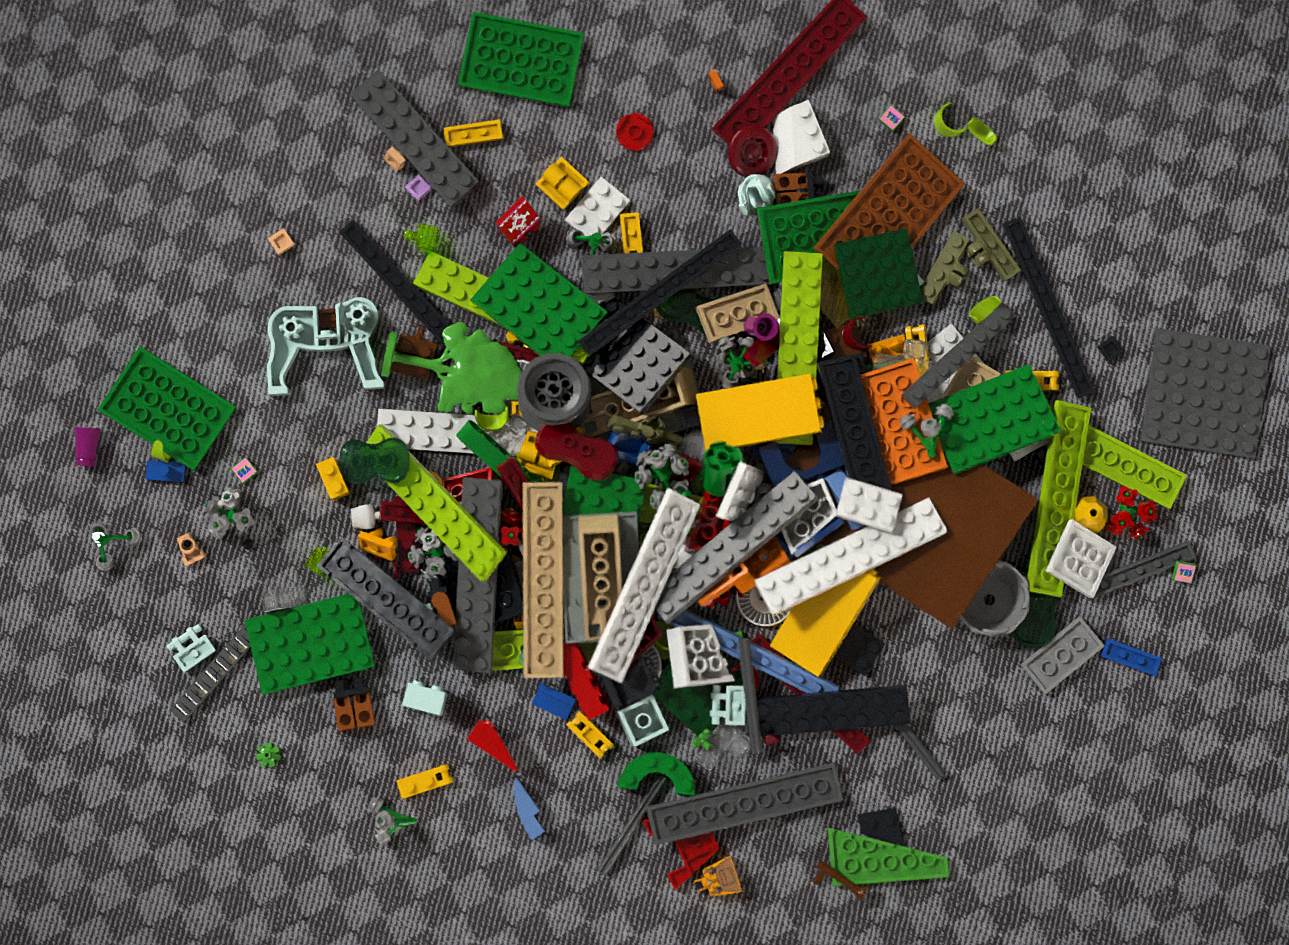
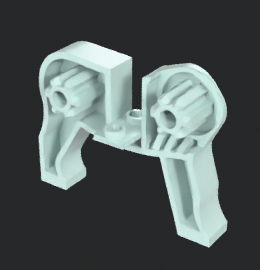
(298, 328)

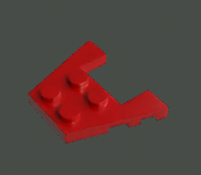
(694, 852)

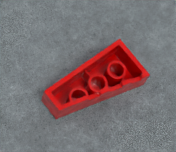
(709, 523)
(583, 681)

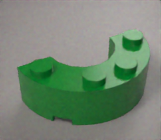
(660, 763)

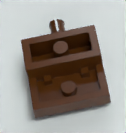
(416, 346)
(840, 347)

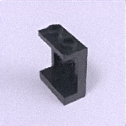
(636, 685)

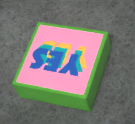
(891, 118)
(244, 470)
(1183, 572)

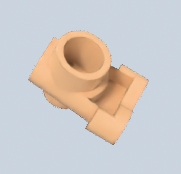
(191, 553)

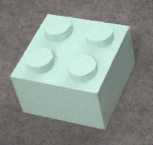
(424, 698)
(642, 721)

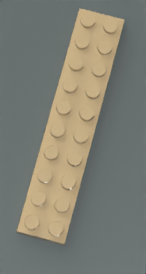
(542, 580)

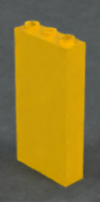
(760, 412)
(822, 622)

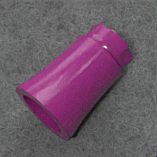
(761, 326)
(86, 445)

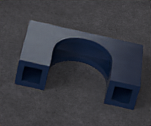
(829, 461)

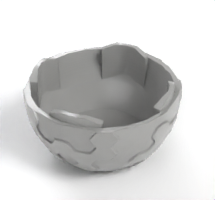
(1009, 606)

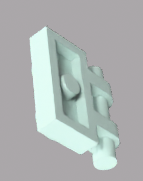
(195, 652)
(734, 705)

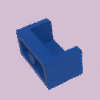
(628, 447)

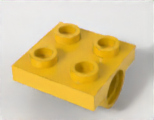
(561, 183)
(532, 459)

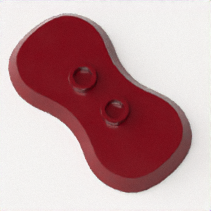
(591, 456)

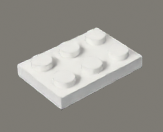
(597, 208)
(868, 505)

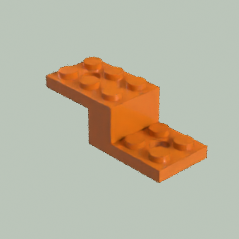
(751, 569)

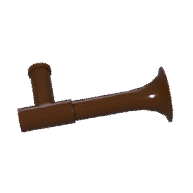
(828, 870)

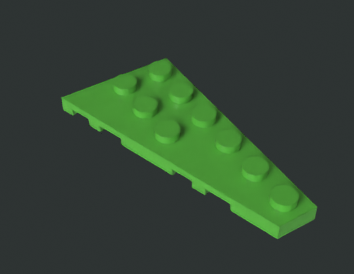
(876, 861)

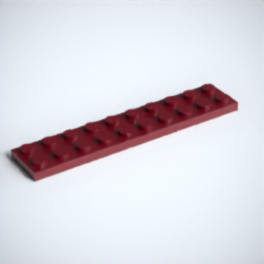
(792, 69)

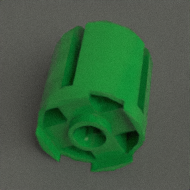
(719, 467)

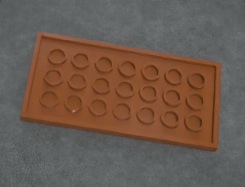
(902, 194)

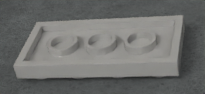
(1062, 655)

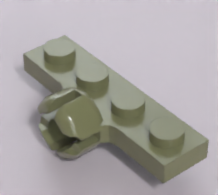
(988, 246)
(946, 269)
(649, 430)

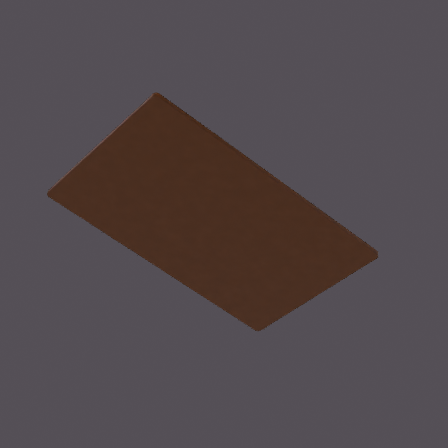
(980, 521)

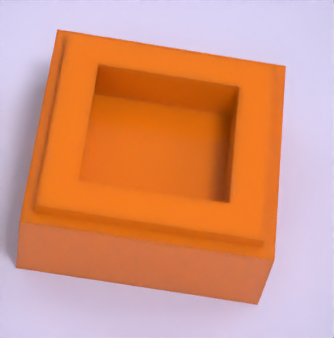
(716, 81)

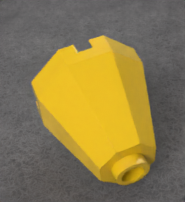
(1100, 513)

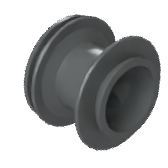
(553, 371)

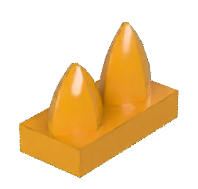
(890, 346)
(374, 544)

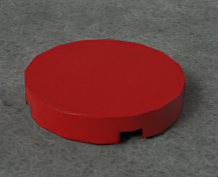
(634, 132)

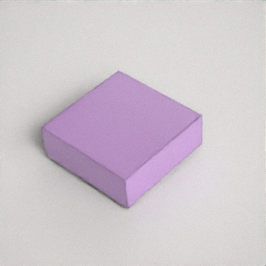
(418, 187)

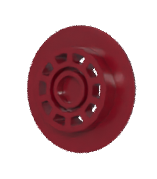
(750, 150)

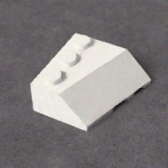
(798, 138)
(812, 519)
(696, 657)

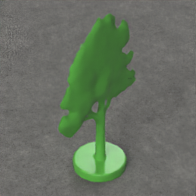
(481, 370)

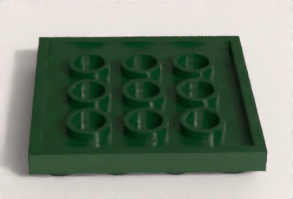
(878, 273)
(693, 703)

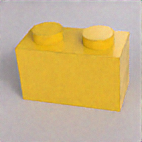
(333, 479)

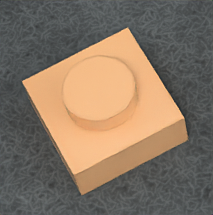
(394, 159)
(281, 241)

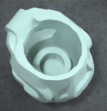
(755, 193)

